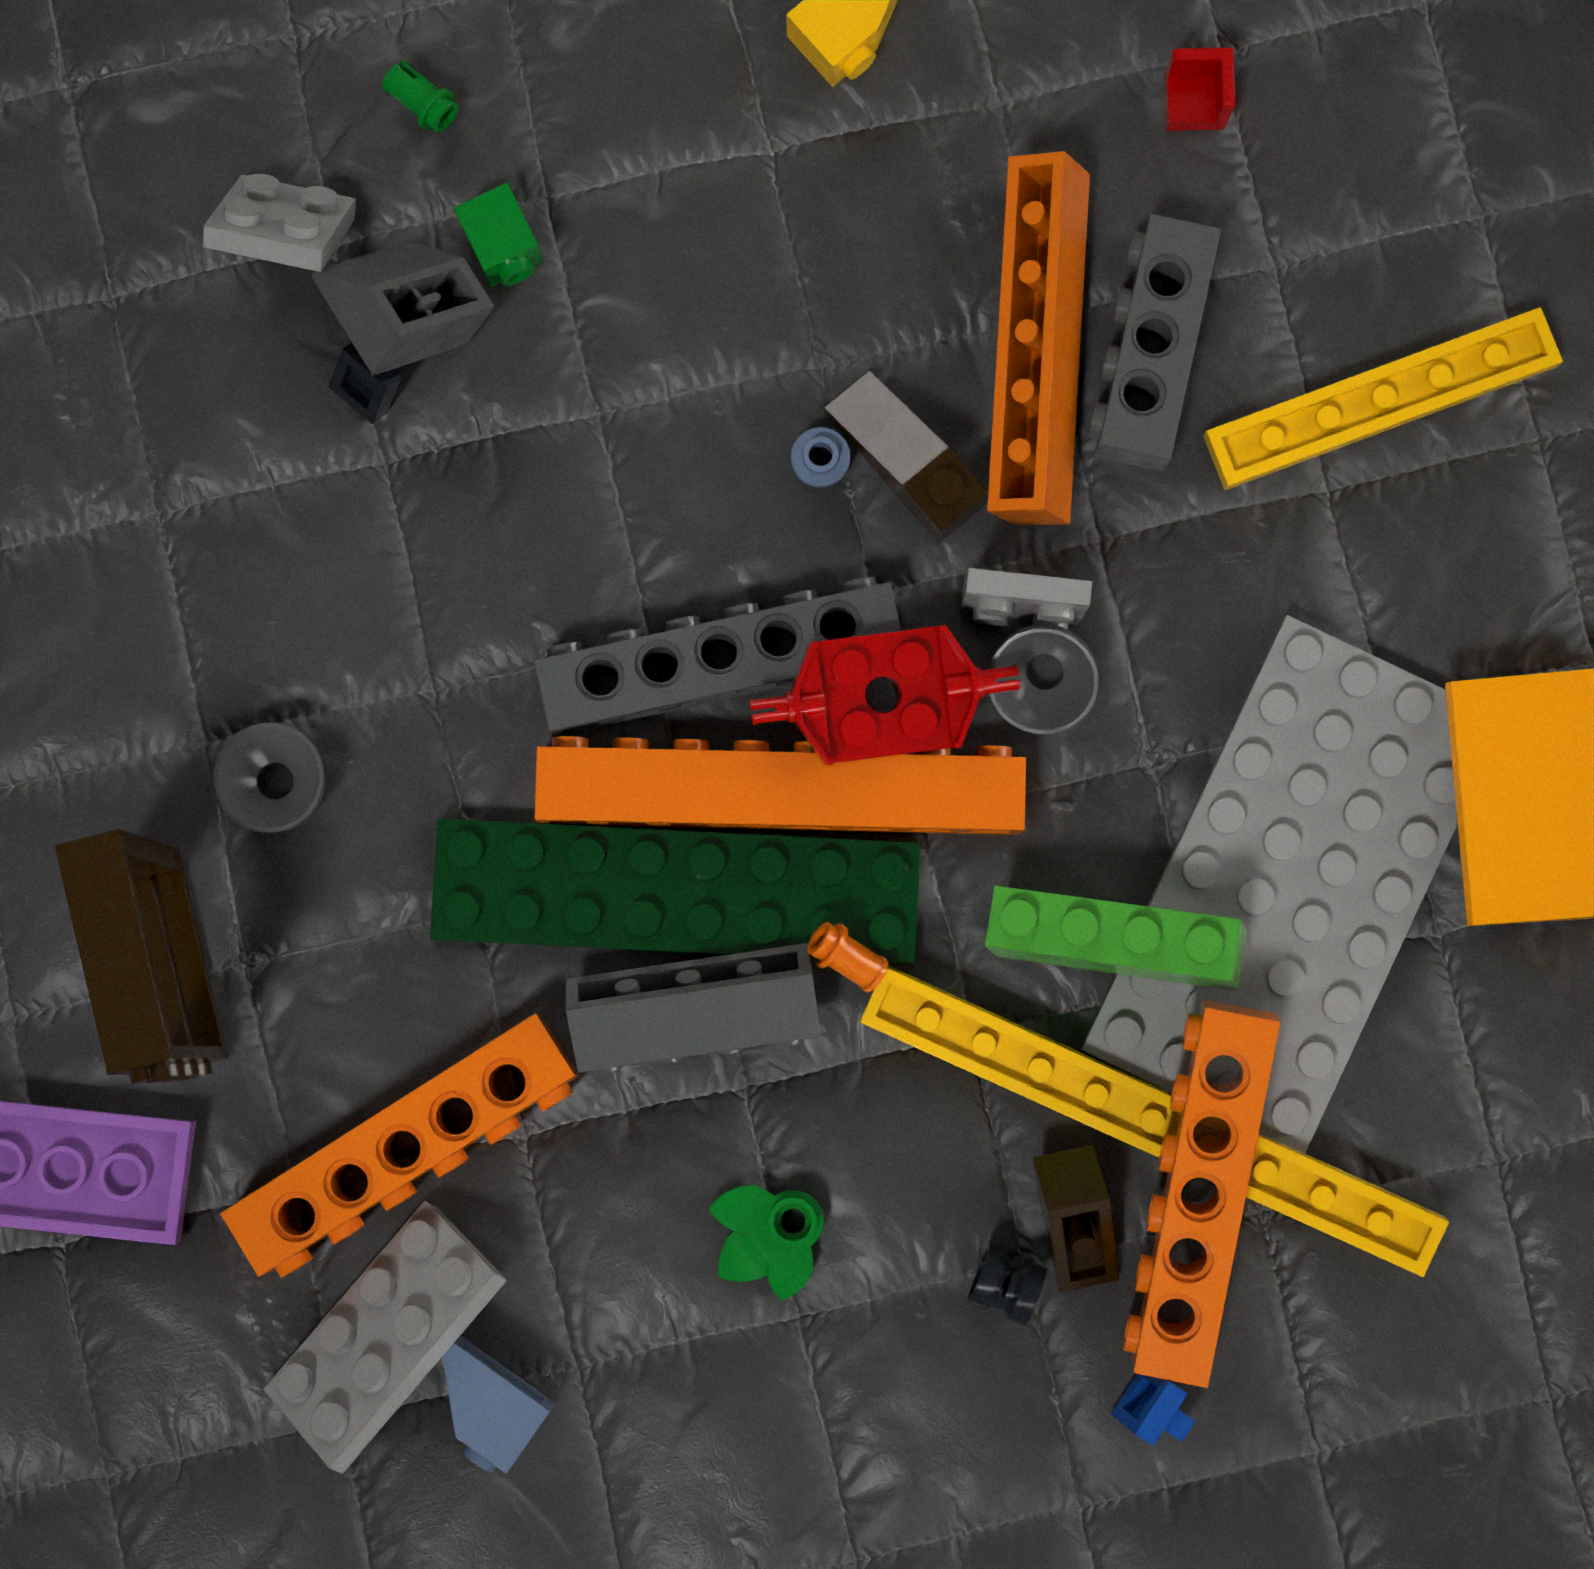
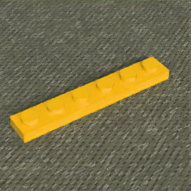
(1382, 398)

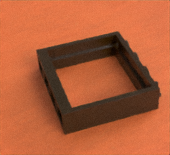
(141, 957)

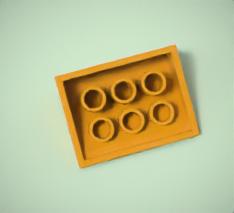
(1524, 795)

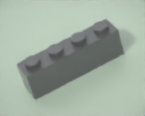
(692, 1008)

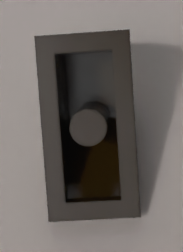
(1076, 1218)

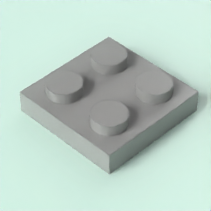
(280, 222)
(1005, 595)

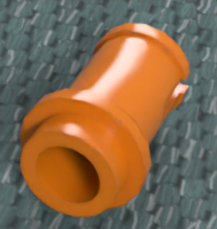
(836, 949)

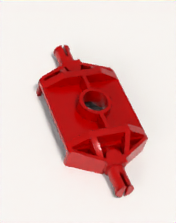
(933, 706)

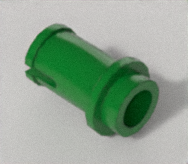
(430, 104)

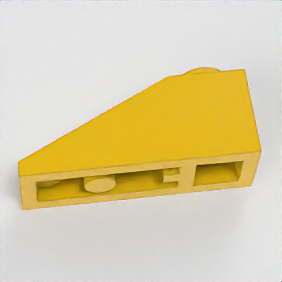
(839, 34)

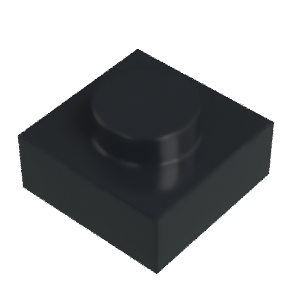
(362, 391)

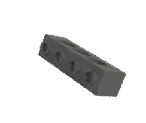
(1187, 256)

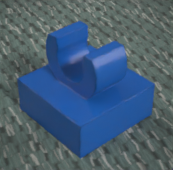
(1152, 1407)

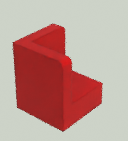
(1199, 89)

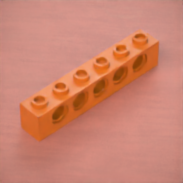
(261, 1218)
(1187, 1348)

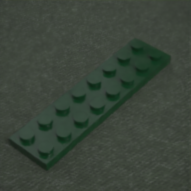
(669, 889)

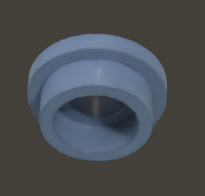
(824, 475)

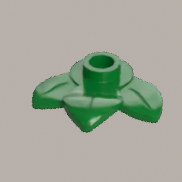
(759, 1241)

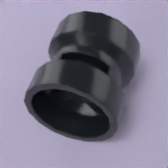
(1020, 1290)

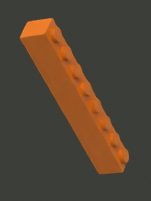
(778, 789)

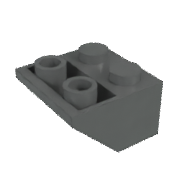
(404, 303)

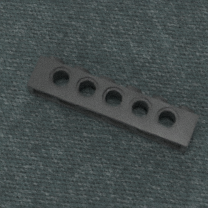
(575, 710)

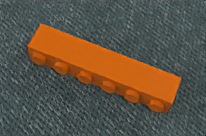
(1039, 340)

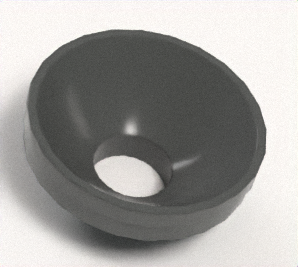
(1052, 706)
(244, 761)

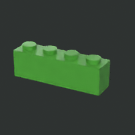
(1116, 938)

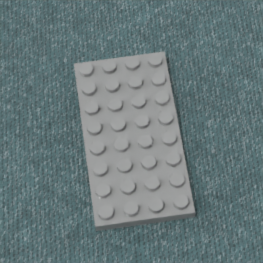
(1323, 847)

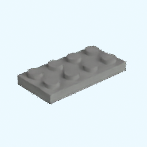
(384, 1336)

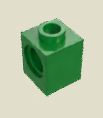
(499, 236)

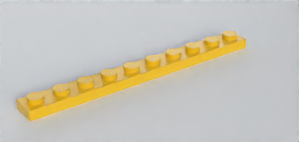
(1142, 1115)

